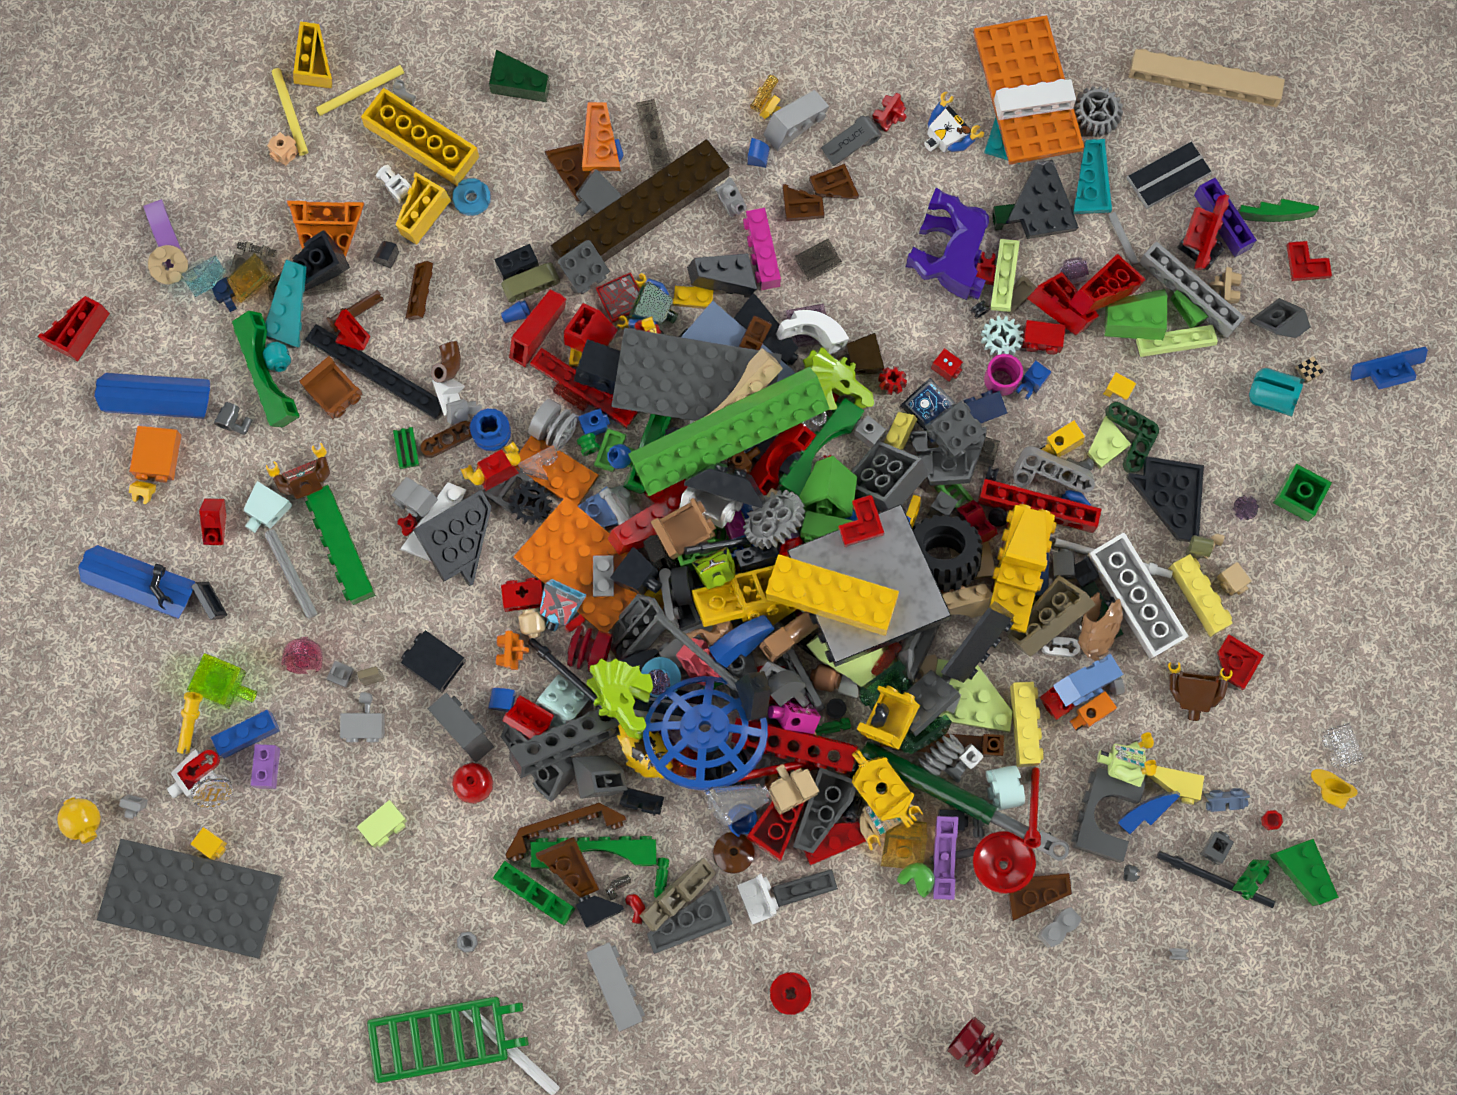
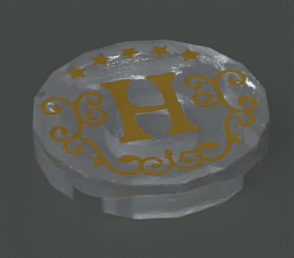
(212, 792)

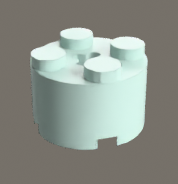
(1005, 787)

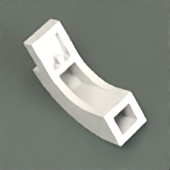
(816, 325)

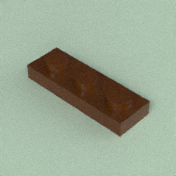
(419, 290)

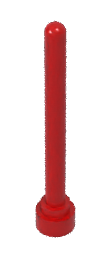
(772, 769)
(1032, 837)

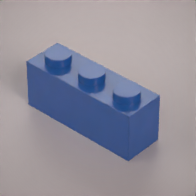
(245, 734)

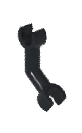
(159, 572)

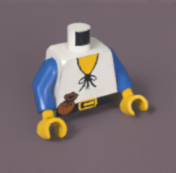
(948, 129)

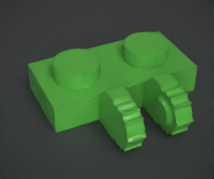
(610, 439)

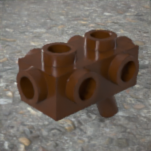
(742, 460)

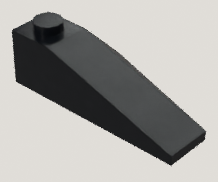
(322, 261)

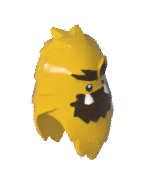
(637, 756)

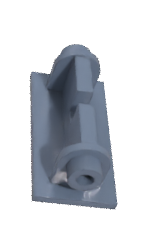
(1234, 797)

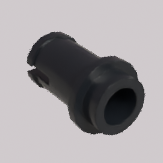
(852, 810)

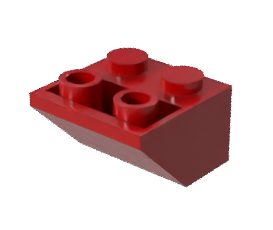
(588, 324)

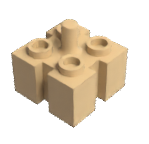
(792, 789)

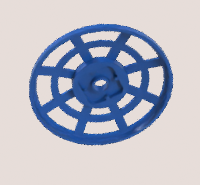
(703, 741)

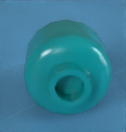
(276, 357)

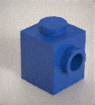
(594, 422)

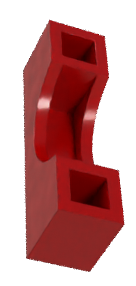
(786, 443)

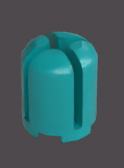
(1275, 391)

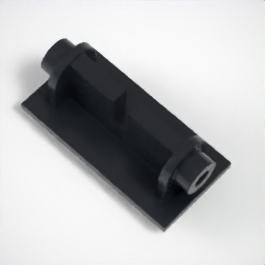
(643, 800)

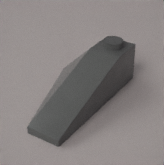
(549, 780)
(824, 809)

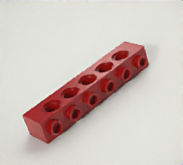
(1066, 512)
(805, 740)

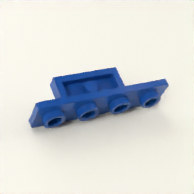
(1390, 369)

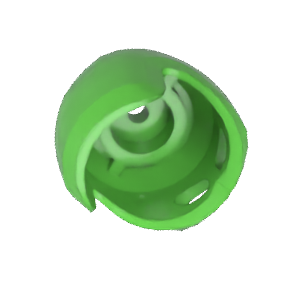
(921, 874)

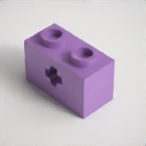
(265, 766)

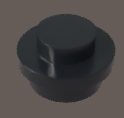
(997, 516)
(836, 708)

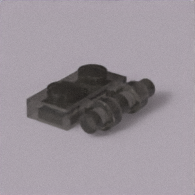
(247, 248)

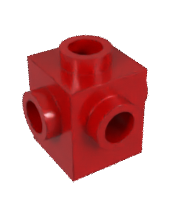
(1054, 704)

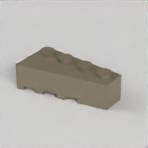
(1051, 615)

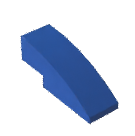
(741, 640)
(1148, 810)

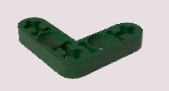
(1141, 434)

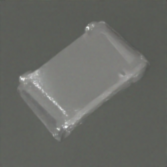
(735, 802)

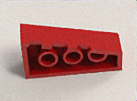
(1107, 286)

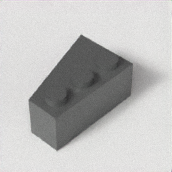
(461, 727)

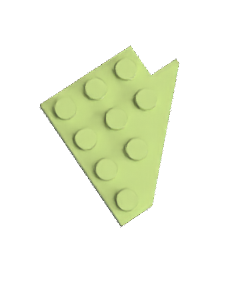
(979, 703)

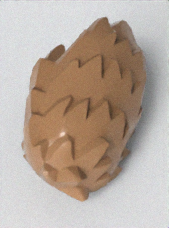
(1098, 636)

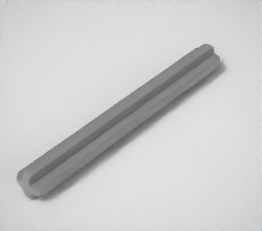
(290, 573)

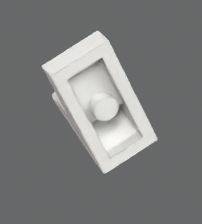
(447, 392)

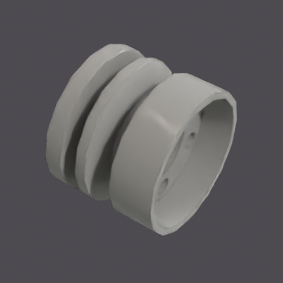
(552, 424)

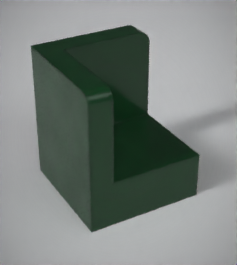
(1000, 215)

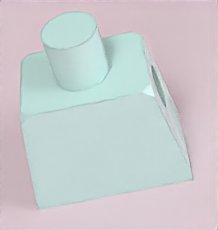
(265, 507)

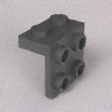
(583, 267)

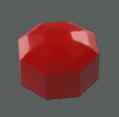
(1272, 820)

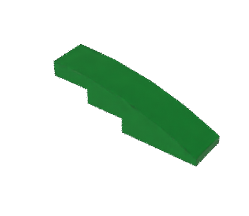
(1284, 211)
(534, 893)

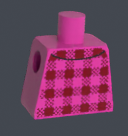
(795, 717)

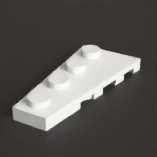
(447, 498)

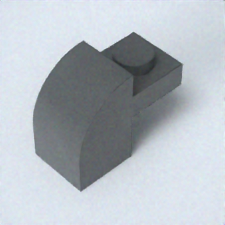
(787, 685)

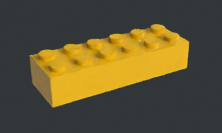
(420, 136)
(832, 595)

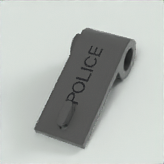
(859, 134)

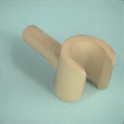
(1218, 540)

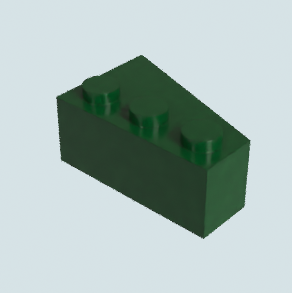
(517, 79)

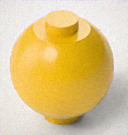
(79, 819)

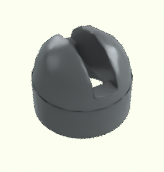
(1130, 873)

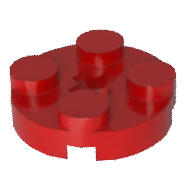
(802, 992)

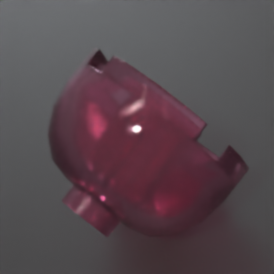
(299, 653)

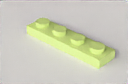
(1005, 275)
(1178, 341)

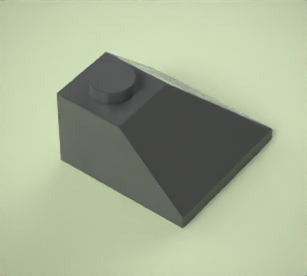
(1283, 319)

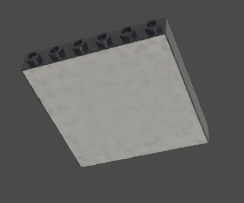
(887, 561)

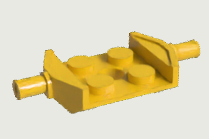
(894, 800)

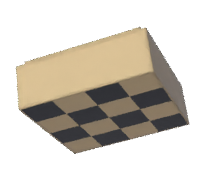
(1309, 369)

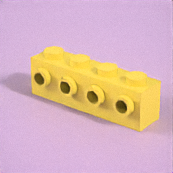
(1200, 595)
(1025, 724)

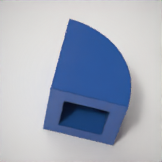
(758, 153)
(502, 699)

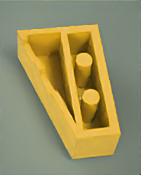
(310, 59)
(421, 208)

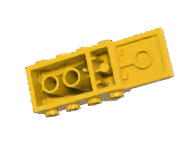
(1022, 561)
(739, 598)

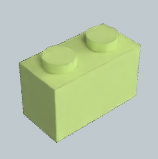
(382, 824)

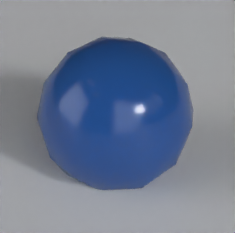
(619, 457)

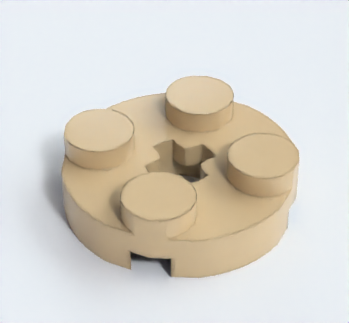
(158, 270)

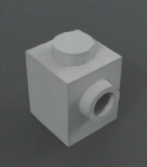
(869, 431)

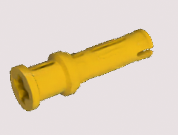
(190, 714)

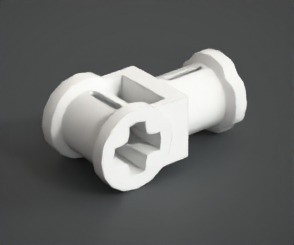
(394, 183)

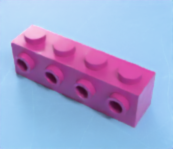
(763, 249)

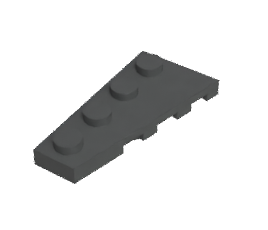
(696, 920)

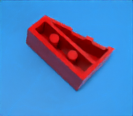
(1054, 299)

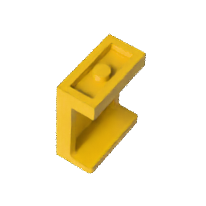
(900, 716)

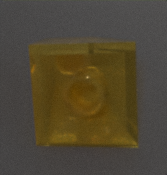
(904, 845)

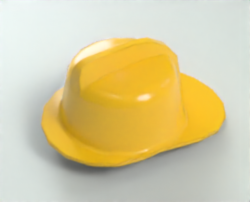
(1333, 789)

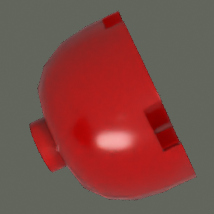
(474, 792)

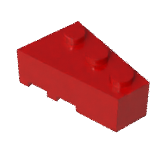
(76, 329)

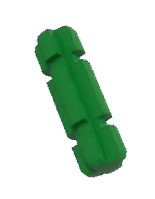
(833, 726)
(661, 876)

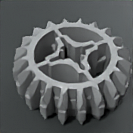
(1090, 99)

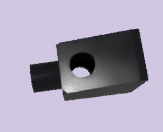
(636, 574)

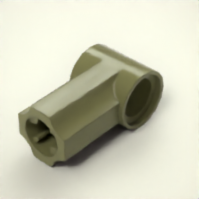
(1200, 547)

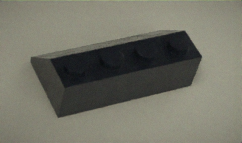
(598, 367)
(978, 642)

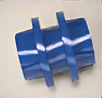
(491, 440)

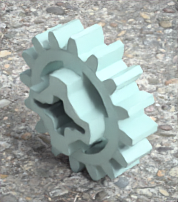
(1007, 330)

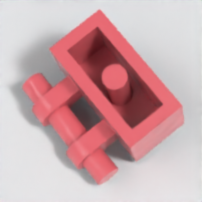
(693, 664)

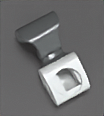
(969, 759)

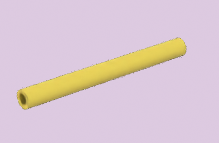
(359, 90)
(289, 111)

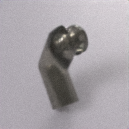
(610, 891)

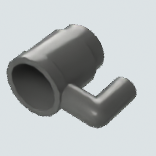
(227, 419)

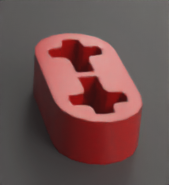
(197, 762)

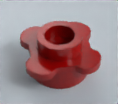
(406, 530)

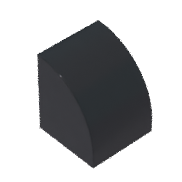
(386, 254)

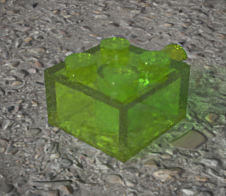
(220, 682)

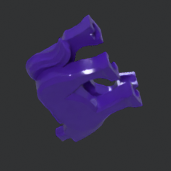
(958, 264)

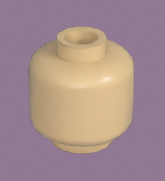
(532, 622)

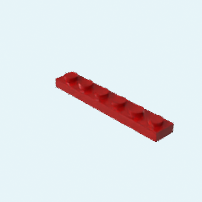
(564, 374)

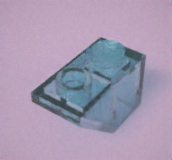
(204, 275)

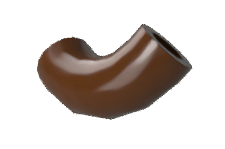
(449, 363)

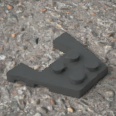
(943, 469)

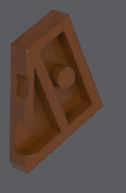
(834, 183)
(801, 205)

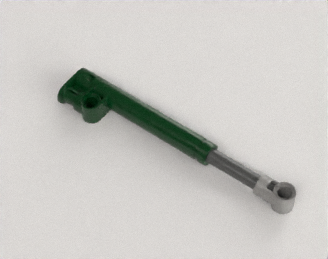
(956, 797)

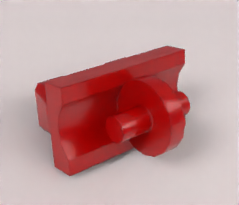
(893, 112)

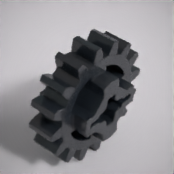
(533, 510)

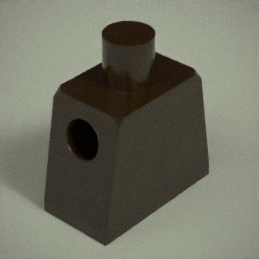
(865, 354)

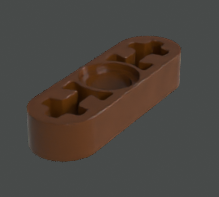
(445, 447)

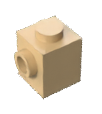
(1234, 580)

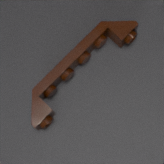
(988, 744)
(518, 847)

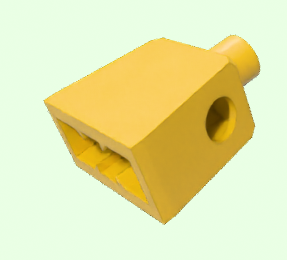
(1069, 435)

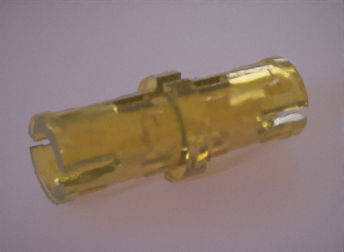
(764, 93)

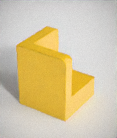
(1120, 386)

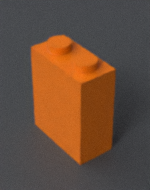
(155, 453)

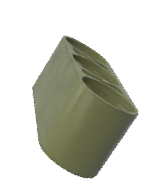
(530, 281)

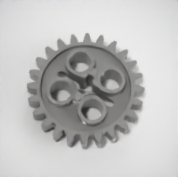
(774, 520)

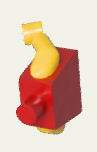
(494, 468)

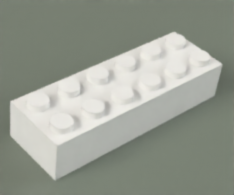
(1140, 597)

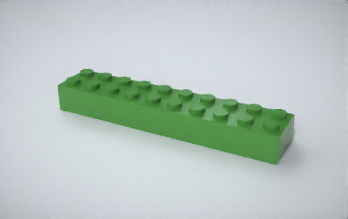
(729, 431)

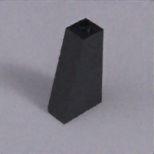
(785, 346)

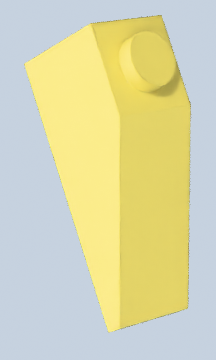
(1186, 783)

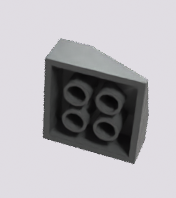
(888, 475)

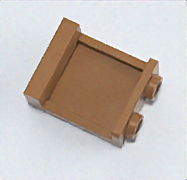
(684, 528)

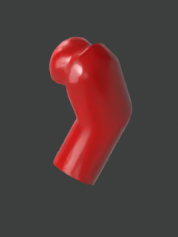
(637, 905)

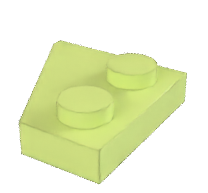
(1107, 443)

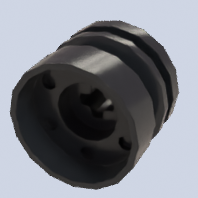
(727, 768)

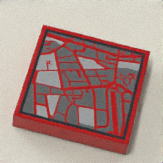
(618, 296)

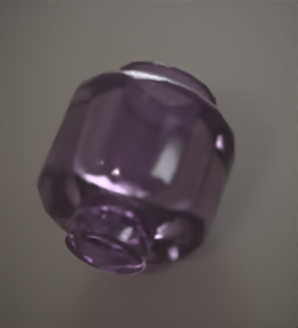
(1075, 269)

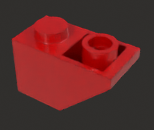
(213, 521)

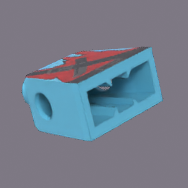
(559, 604)

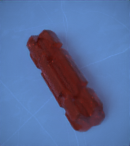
(571, 397)
(886, 658)

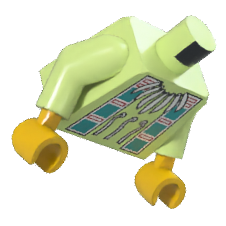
(1129, 761)

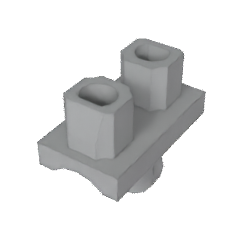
(731, 197)

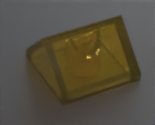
(250, 278)

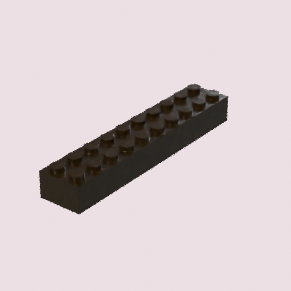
(648, 203)

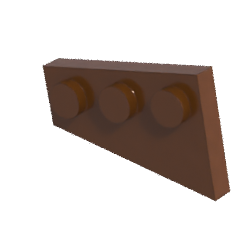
(568, 165)
(570, 865)
(1039, 893)

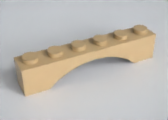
(757, 376)
(969, 601)

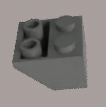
(598, 776)

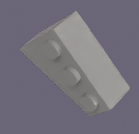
(795, 119)

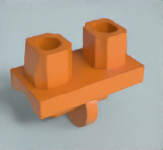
(513, 650)

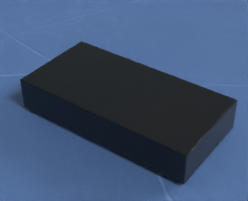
(209, 600)

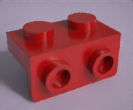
(528, 718)

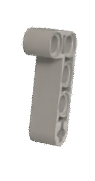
(1054, 473)

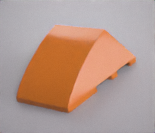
(334, 217)

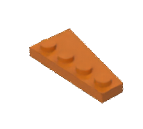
(599, 140)

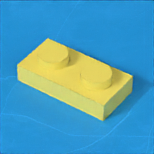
(900, 430)

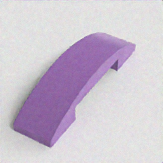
(161, 226)
(944, 857)

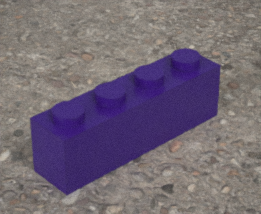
(1234, 229)

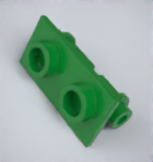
(1255, 872)

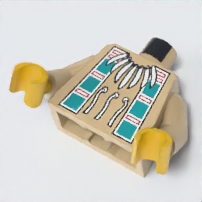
(874, 829)

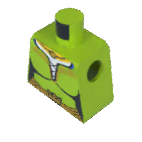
(715, 568)

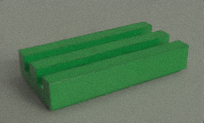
(403, 432)

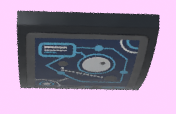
(925, 400)

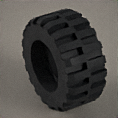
(954, 534)

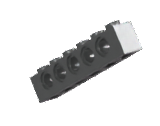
(563, 747)

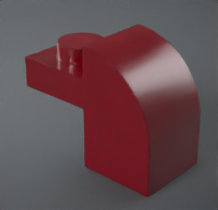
(974, 514)

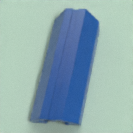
(152, 395)
(132, 580)

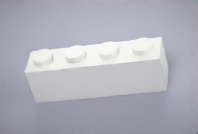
(1034, 99)

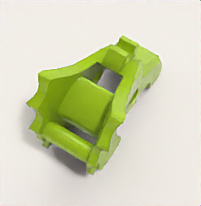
(832, 373)
(615, 687)

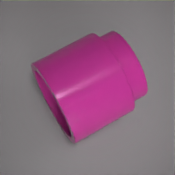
(1008, 364)

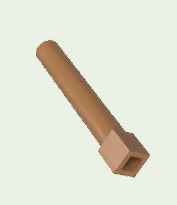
(787, 636)

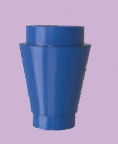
(516, 312)

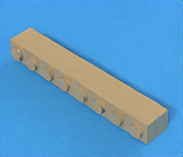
(1206, 78)

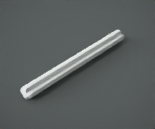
(519, 1057)

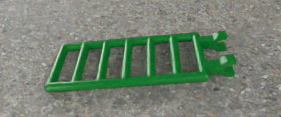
(440, 1065)

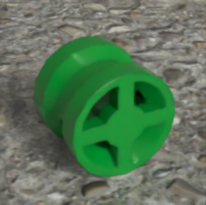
(588, 444)

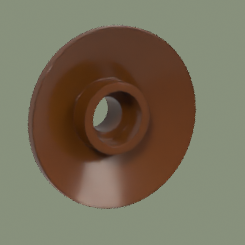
(730, 863)

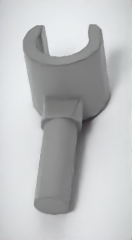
(366, 698)

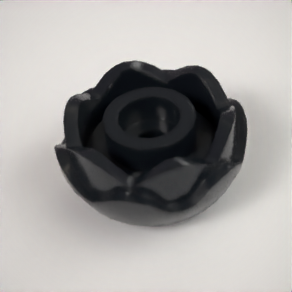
(880, 716)

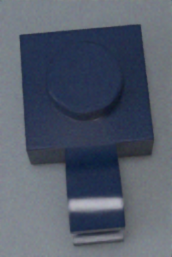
(224, 293)

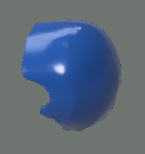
(744, 825)

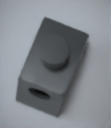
(595, 194)

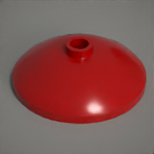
(1005, 848)

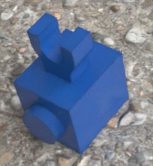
(1034, 379)

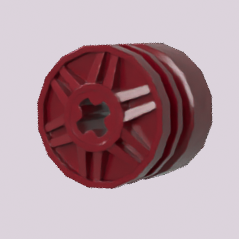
(587, 648)
(975, 1046)

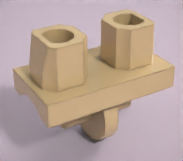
(1228, 278)

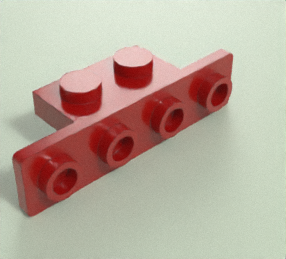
(1203, 230)

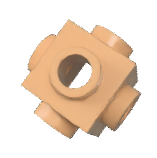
(282, 148)

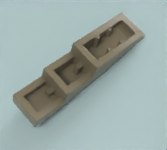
(677, 894)

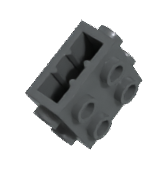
(955, 430)

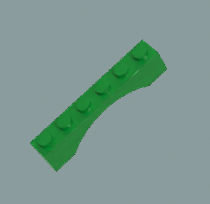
(252, 334)
(839, 424)
(653, 431)
(638, 852)

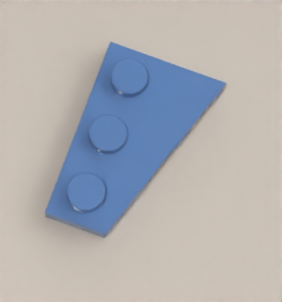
(599, 510)

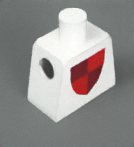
(181, 784)

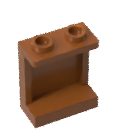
(331, 388)

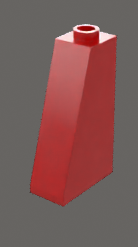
(536, 327)

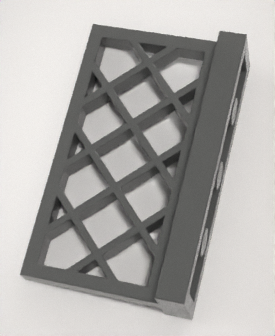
(792, 662)

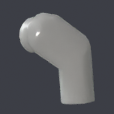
(400, 91)

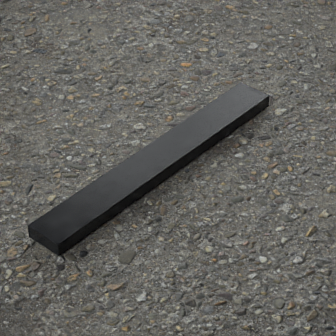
(375, 372)

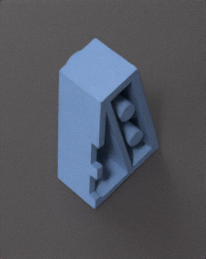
(1088, 681)

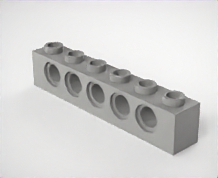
(1179, 277)

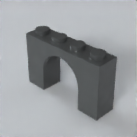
(1088, 835)

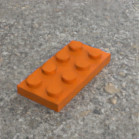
(565, 475)

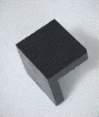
(1085, 572)

